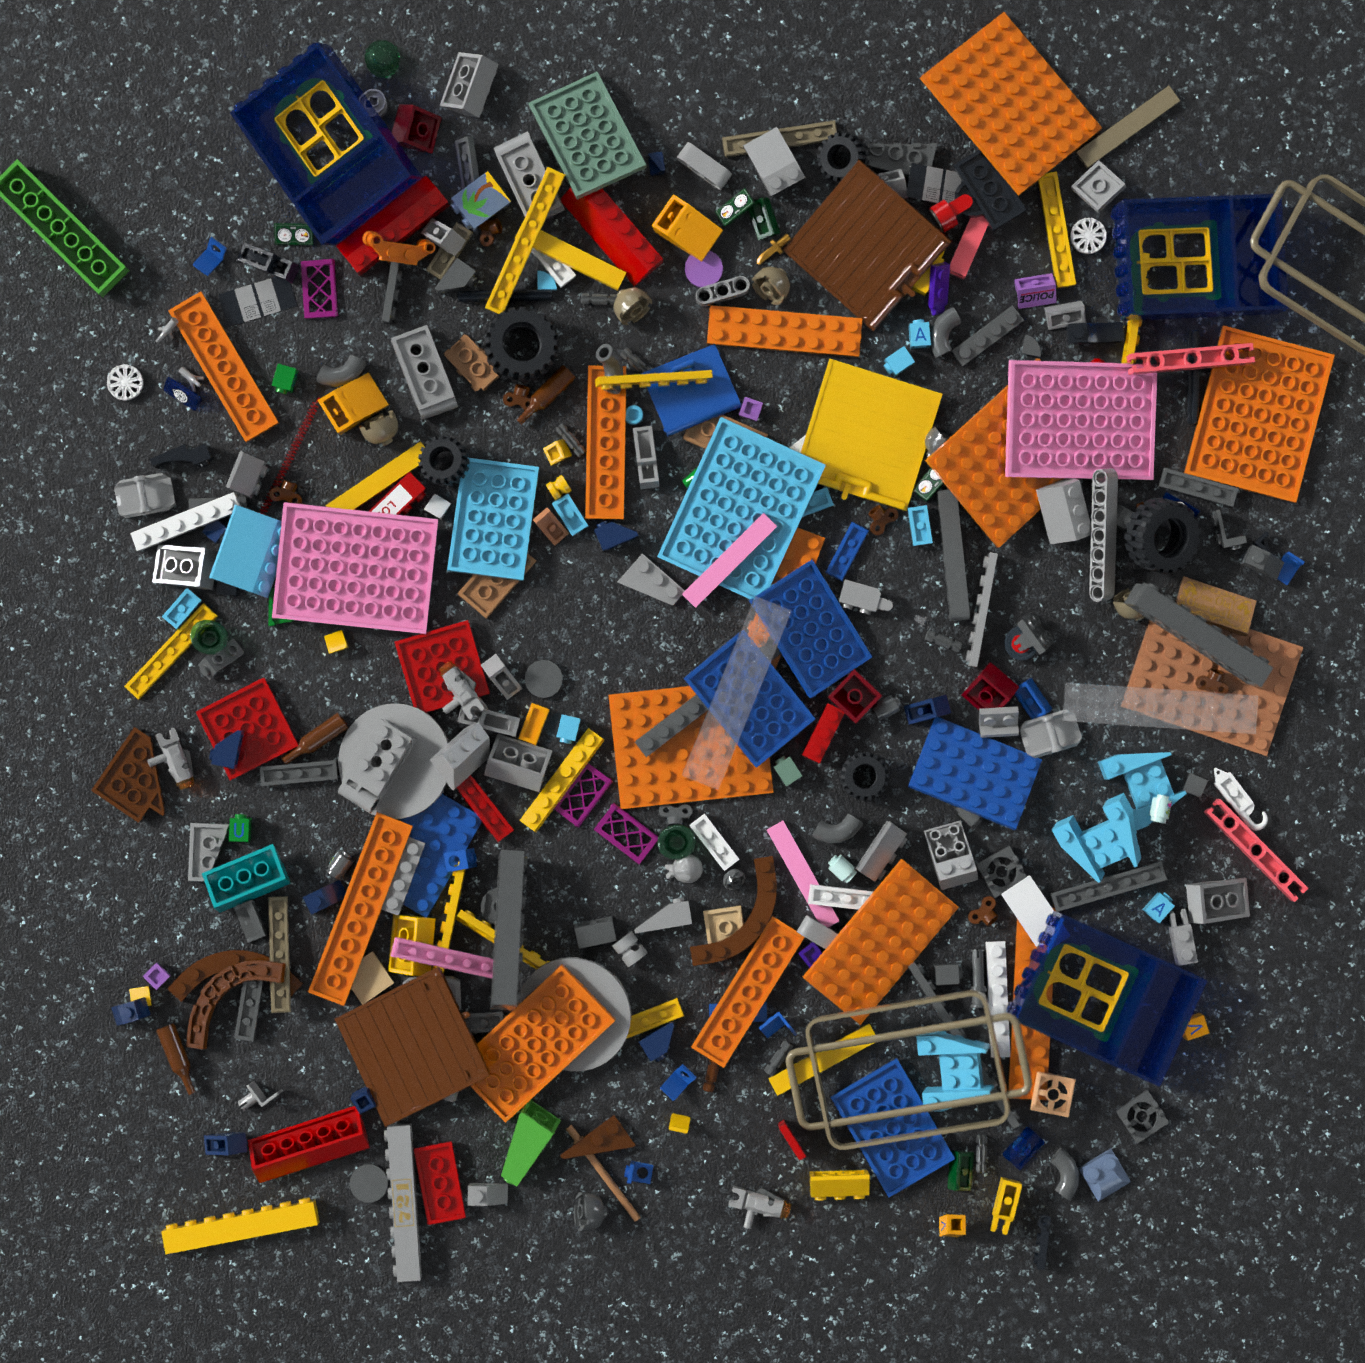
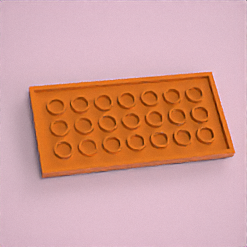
(880, 941)
(539, 1041)

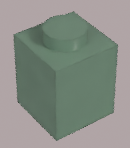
(787, 770)

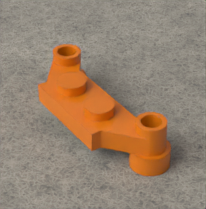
(398, 251)

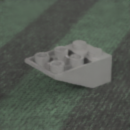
(951, 855)

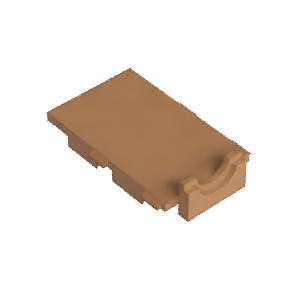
(471, 363)

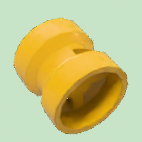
(558, 487)

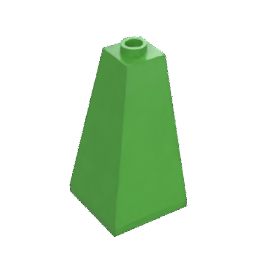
(530, 1136)

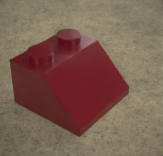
(416, 128)
(990, 689)
(854, 696)

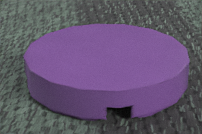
(704, 272)

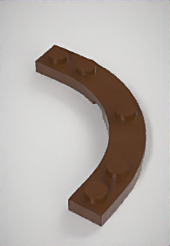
(752, 927)
(215, 963)
(218, 986)

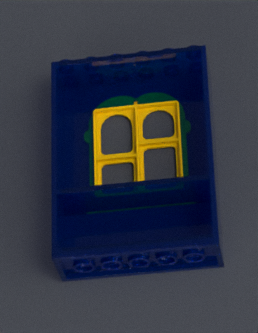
(357, 179)
(1228, 257)
(1143, 1015)

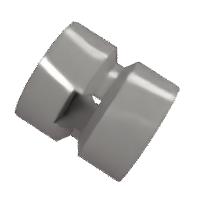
(377, 100)
(629, 949)

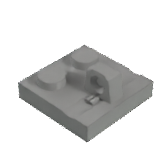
(1098, 186)

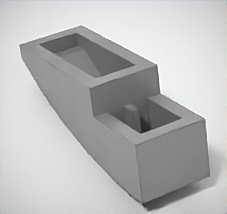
(646, 457)
(492, 721)

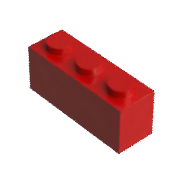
(823, 733)

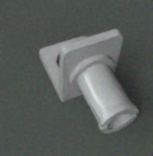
(255, 1095)

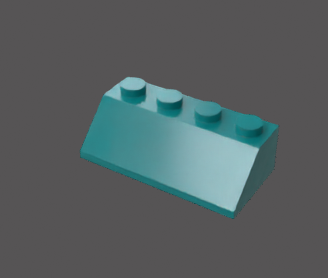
(245, 878)

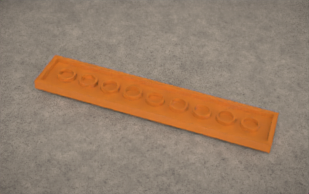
(360, 908)
(1035, 1043)

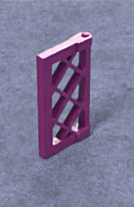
(305, 281)
(598, 794)
(626, 849)

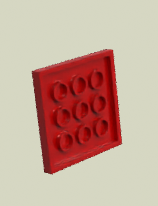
(424, 656)
(261, 719)

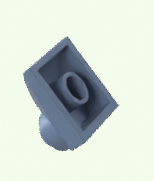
(1104, 1174)

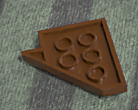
(129, 779)

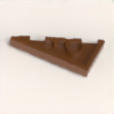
(604, 1138)

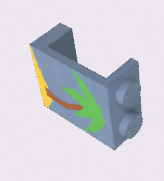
(479, 201)

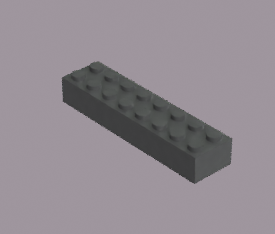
(1199, 635)
(507, 930)

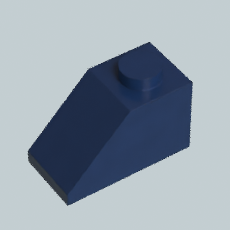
(613, 535)
(927, 709)
(227, 751)
(325, 897)
(130, 1011)
(657, 1042)
(225, 1143)

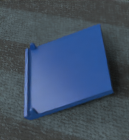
(694, 403)

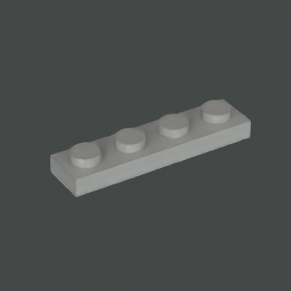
(403, 876)

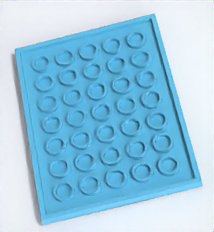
(730, 490)

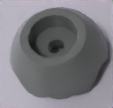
(733, 879)

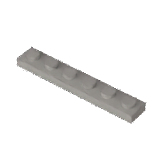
(983, 601)

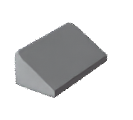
(1061, 315)

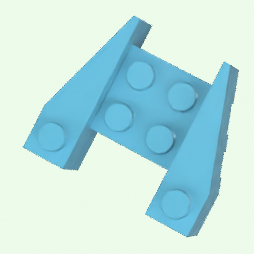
(1145, 780)
(1104, 842)
(958, 1065)

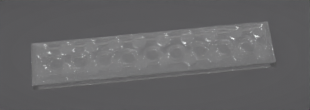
(736, 692)
(1160, 708)

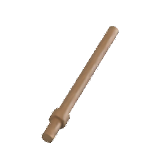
(606, 1177)

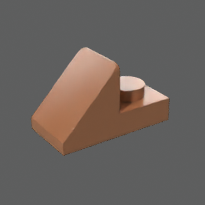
(550, 526)

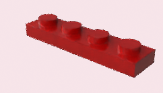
(484, 808)

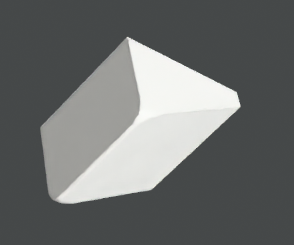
(437, 506)

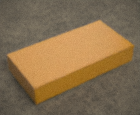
(534, 724)

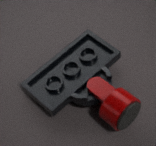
(979, 194)

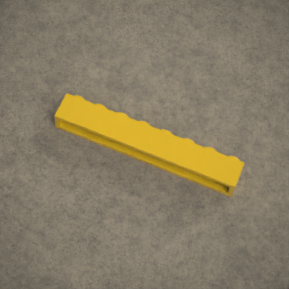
(240, 1226)

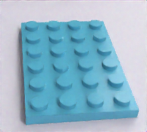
(493, 519)

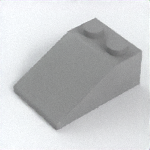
(774, 161)
(184, 566)
(1217, 900)

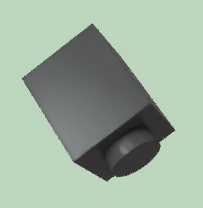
(947, 974)

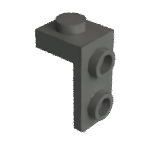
(1233, 543)
(213, 663)

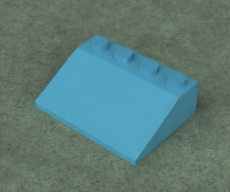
(249, 552)

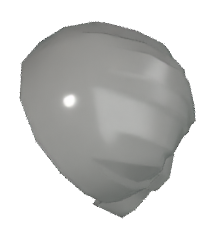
(685, 870)

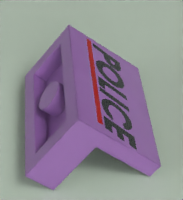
(1035, 290)

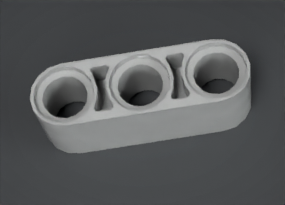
(704, 166)
(729, 284)
(816, 932)

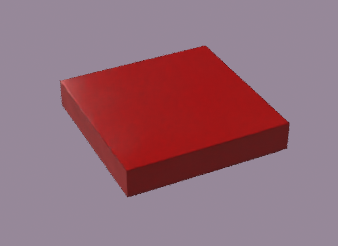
(792, 1141)

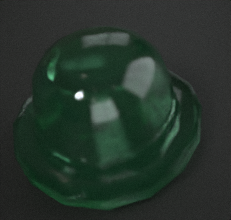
(382, 58)
(209, 636)
(676, 842)

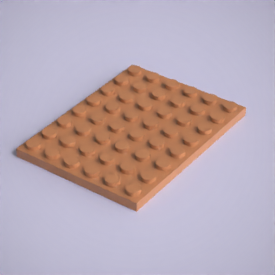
(1173, 665)

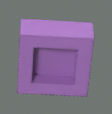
(750, 409)
(156, 975)

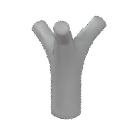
(167, 330)
(192, 379)

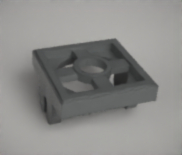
(1005, 853)
(1137, 1135)

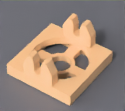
(1068, 1082)

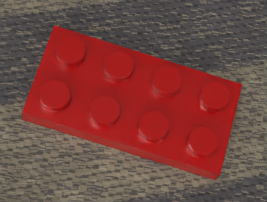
(439, 1182)

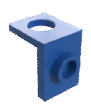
(210, 257)
(1290, 566)
(467, 859)
(774, 1024)
(677, 1082)
(631, 1172)

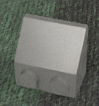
(247, 475)

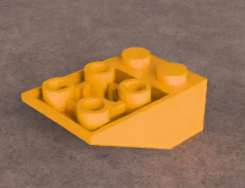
(686, 228)
(353, 403)

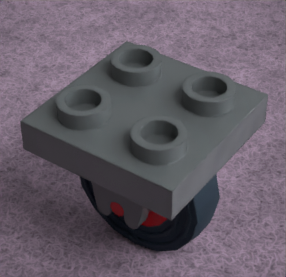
(1027, 638)

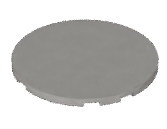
(418, 780)
(607, 991)

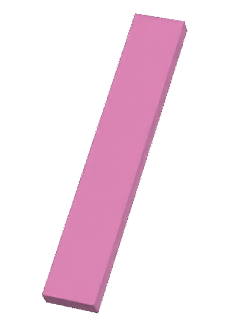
(729, 560)
(800, 870)
(442, 957)

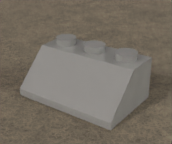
(469, 84)
(1064, 511)
(462, 755)
(518, 762)
(881, 851)

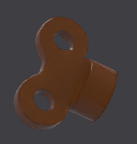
(488, 229)
(519, 396)
(286, 492)
(881, 518)
(1213, 681)
(985, 913)

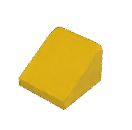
(557, 452)
(336, 642)
(136, 993)
(679, 1123)

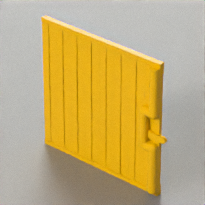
(870, 433)

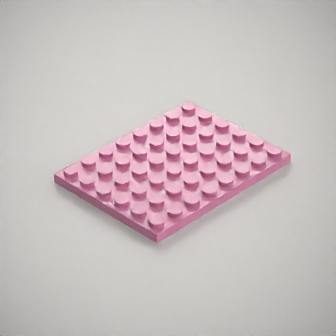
(1079, 420)
(354, 568)

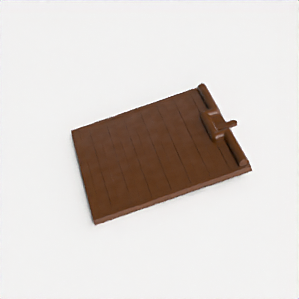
(867, 245)
(412, 1046)

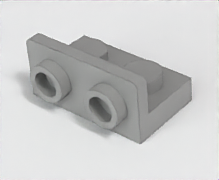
(998, 722)

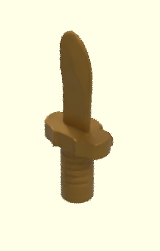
(776, 247)

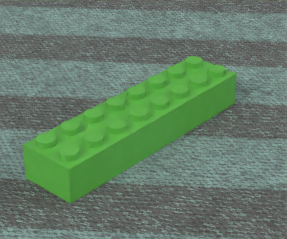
(60, 229)

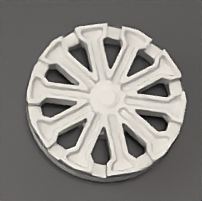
(1088, 235)
(125, 382)

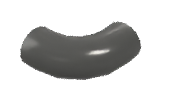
(941, 330)
(611, 363)
(340, 376)
(839, 832)
(1068, 1173)

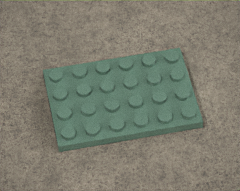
(587, 135)

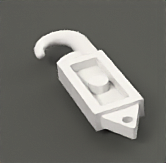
(1237, 798)

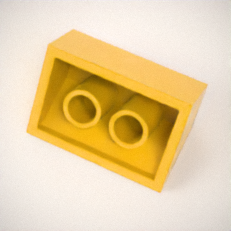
(415, 929)
(839, 1184)

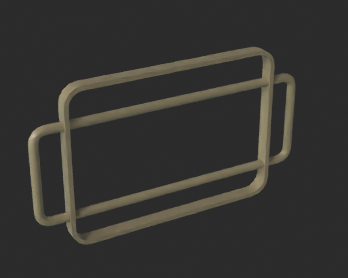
(1272, 259)
(989, 1019)

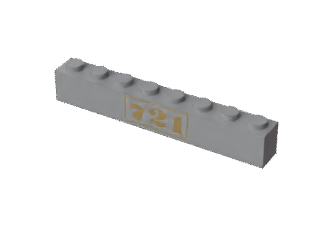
(404, 1202)

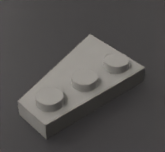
(651, 580)
(204, 848)

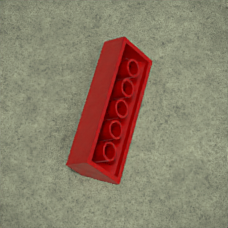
(394, 223)
(614, 234)
(307, 1144)

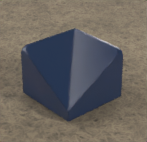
(656, 163)
(214, 530)
(363, 1100)

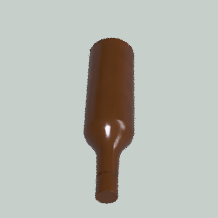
(548, 392)
(318, 737)
(176, 1054)

